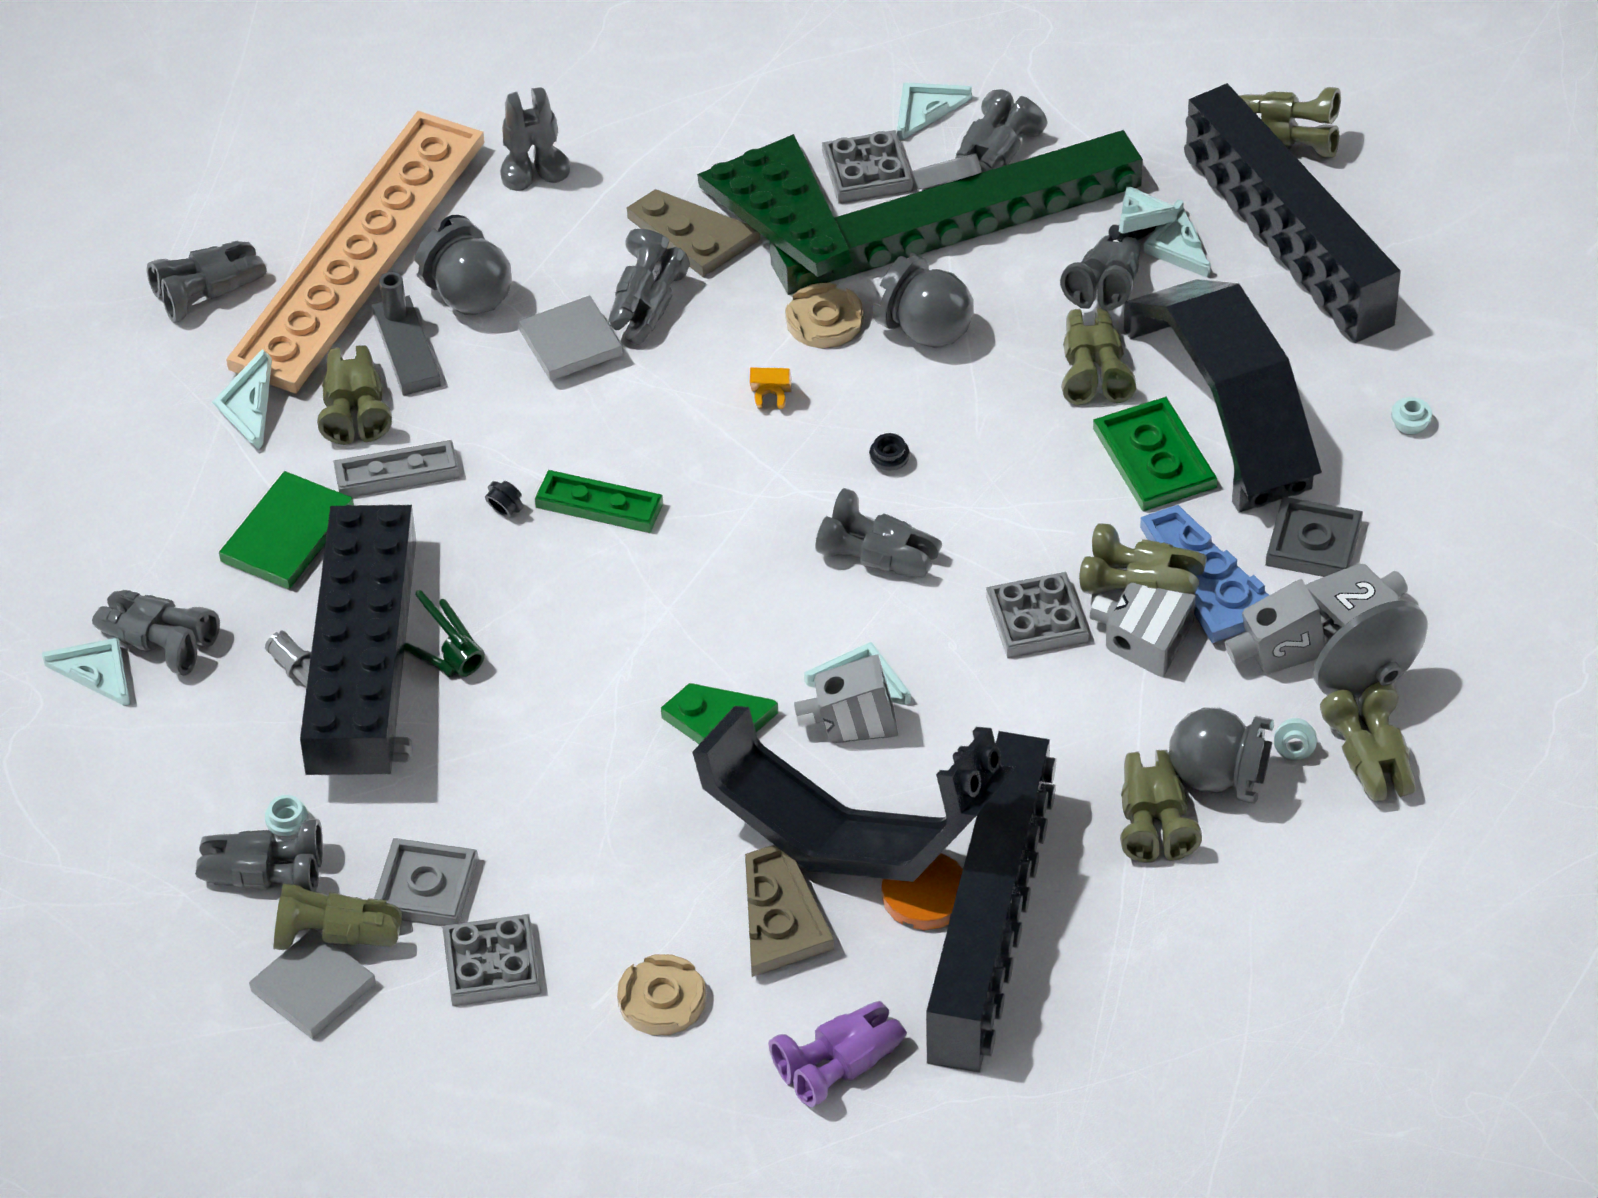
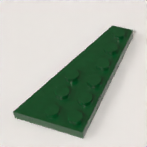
(781, 201)

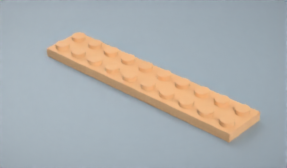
(357, 249)

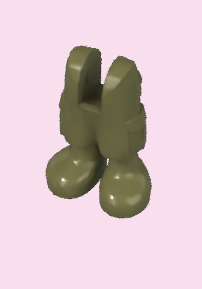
(1281, 108)
(1100, 345)
(351, 384)
(1147, 564)
(1376, 752)
(1158, 794)
(339, 916)

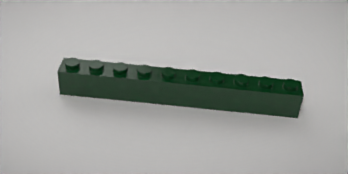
(975, 206)

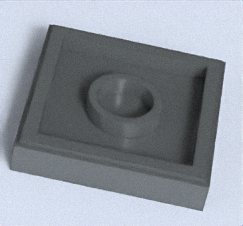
(1313, 537)

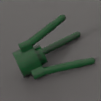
(459, 650)

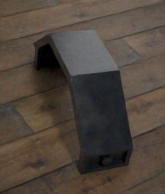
(1248, 382)
(823, 831)

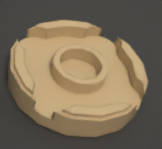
(824, 315)
(661, 995)

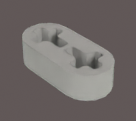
(947, 171)

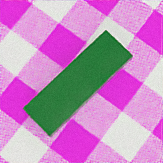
(599, 501)

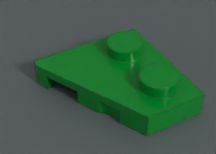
(700, 708)

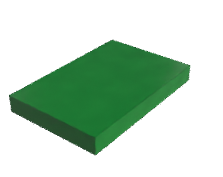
(1154, 453)
(283, 530)

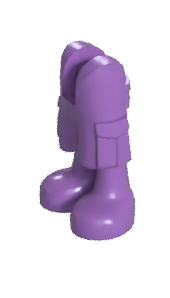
(850, 1042)

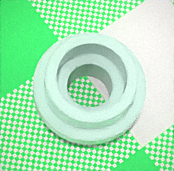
(1411, 415)
(1293, 729)
(283, 807)

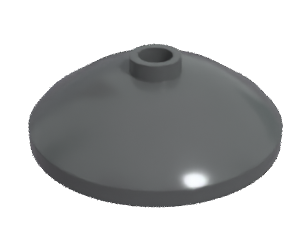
(1372, 648)

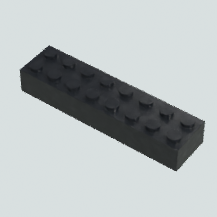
(1292, 213)
(359, 641)
(989, 907)

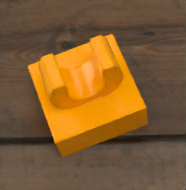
(770, 381)

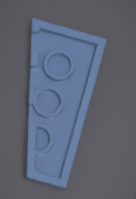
(1222, 587)

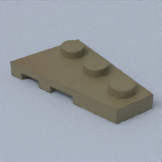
(701, 233)
(781, 913)

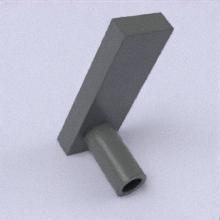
(404, 337)

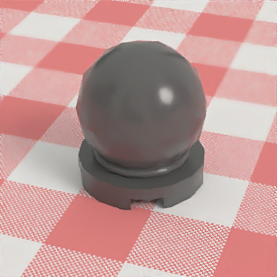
(464, 267)
(926, 303)
(1218, 751)

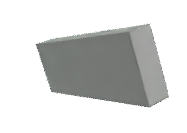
(396, 469)

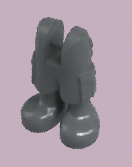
(528, 128)
(999, 145)
(1106, 267)
(206, 270)
(638, 294)
(886, 543)
(155, 622)
(251, 857)

